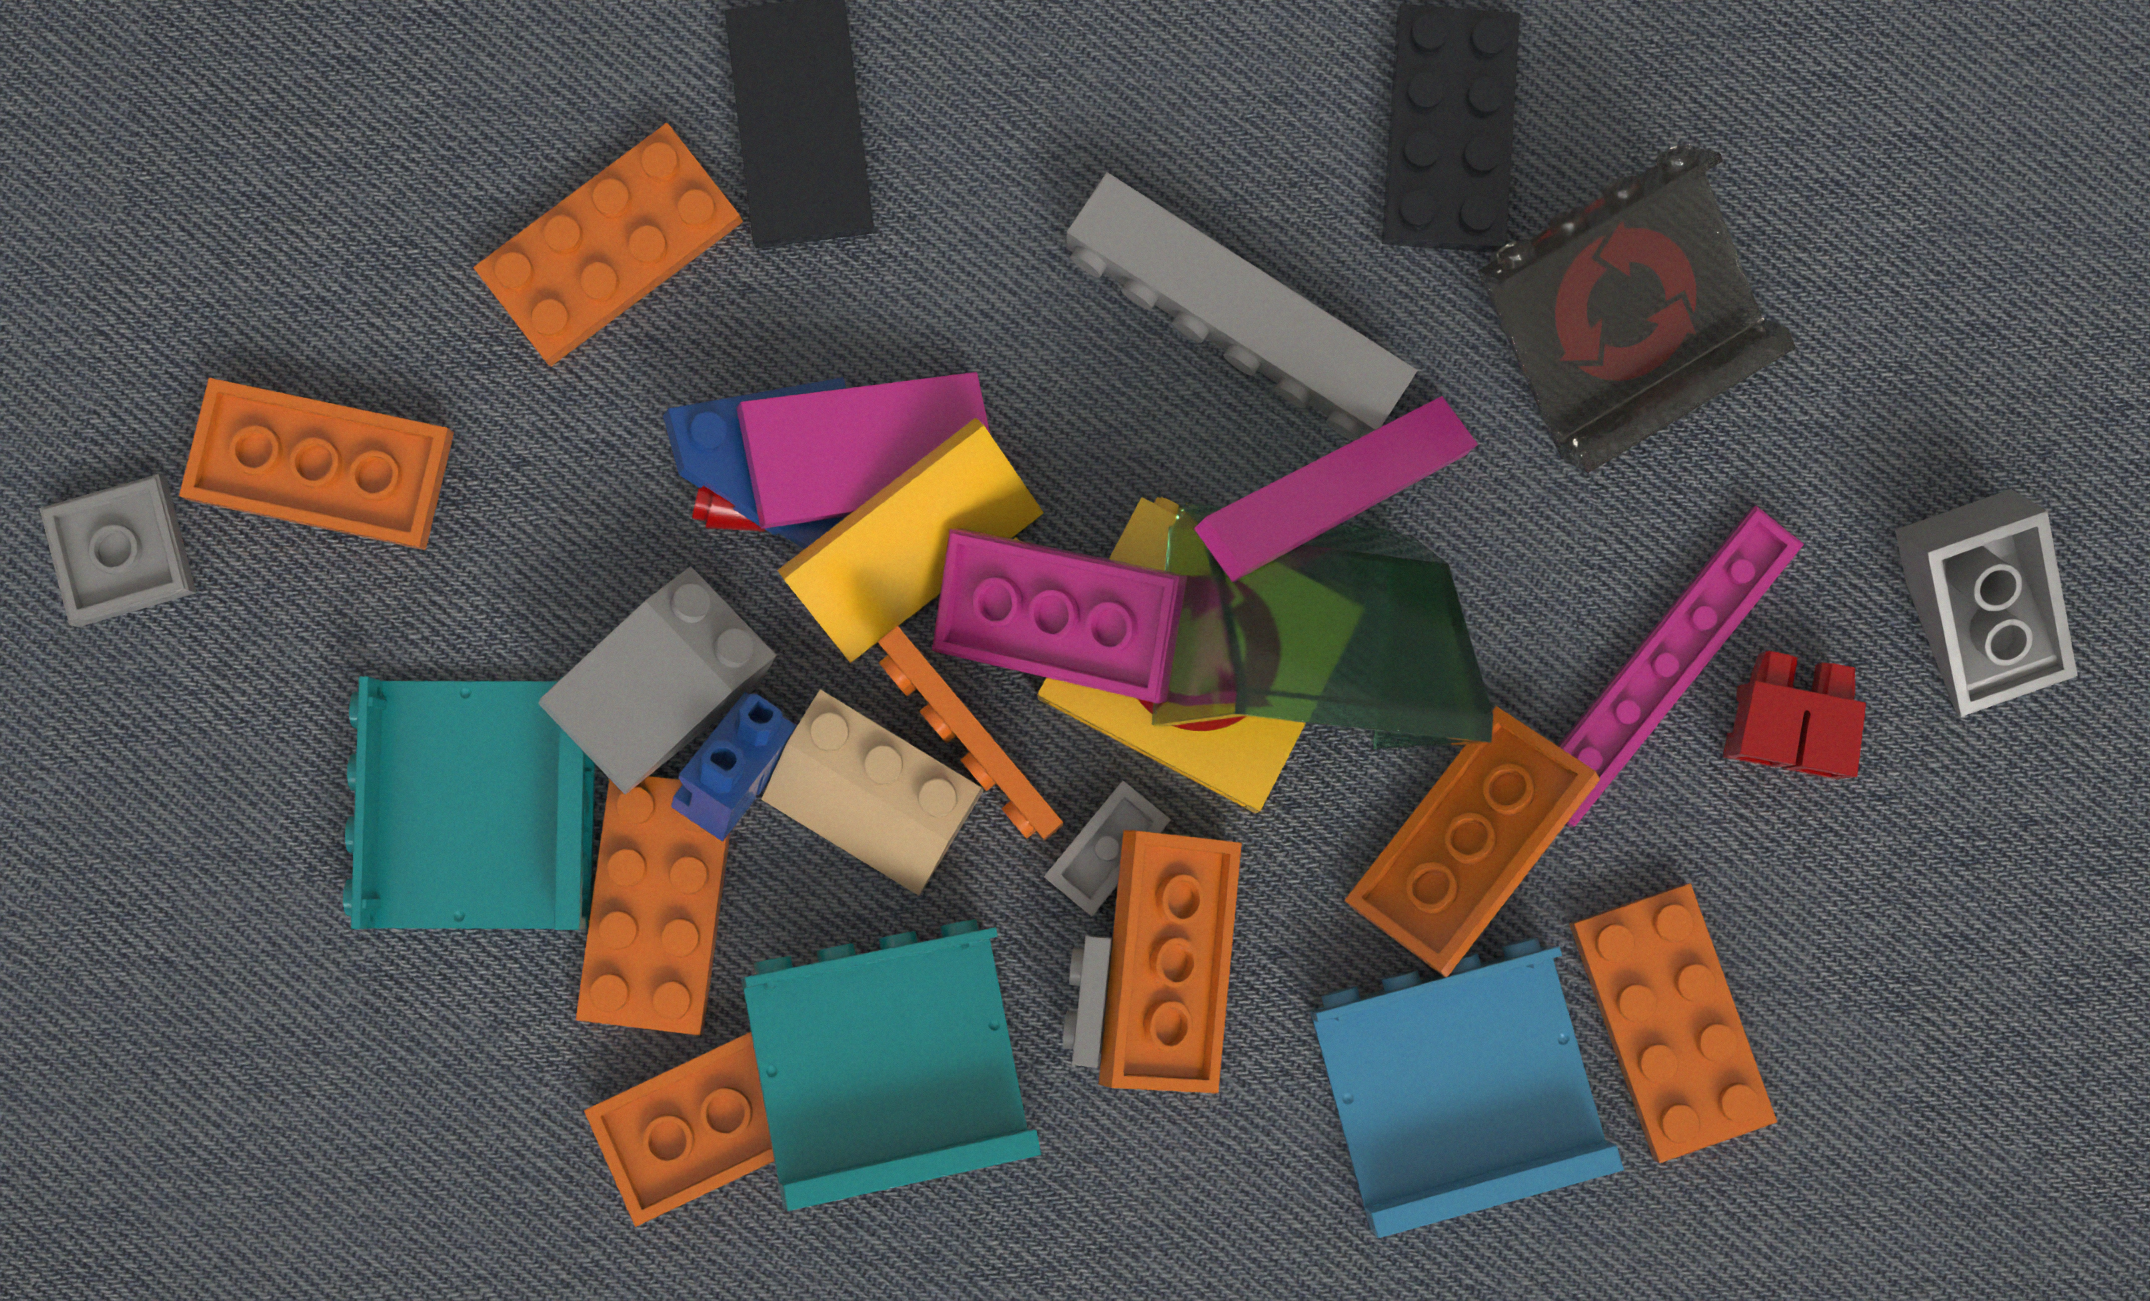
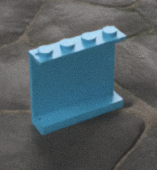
(1461, 1089)

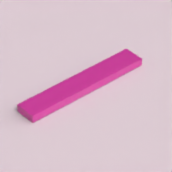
(1334, 488)
(1678, 648)

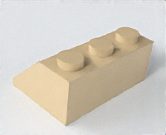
(870, 792)

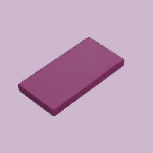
(842, 446)
(1059, 614)

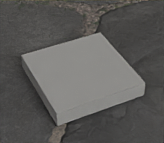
(117, 550)

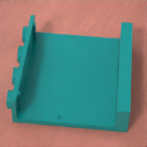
(467, 809)
(886, 1065)

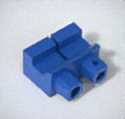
(733, 765)

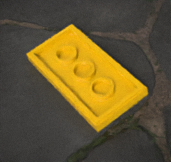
(893, 548)

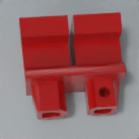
(1796, 727)

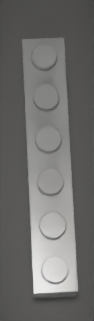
(1237, 308)

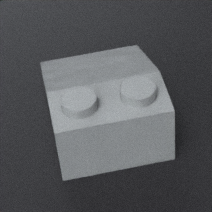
(1989, 599)
(658, 680)

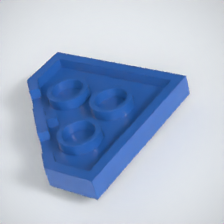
(712, 454)

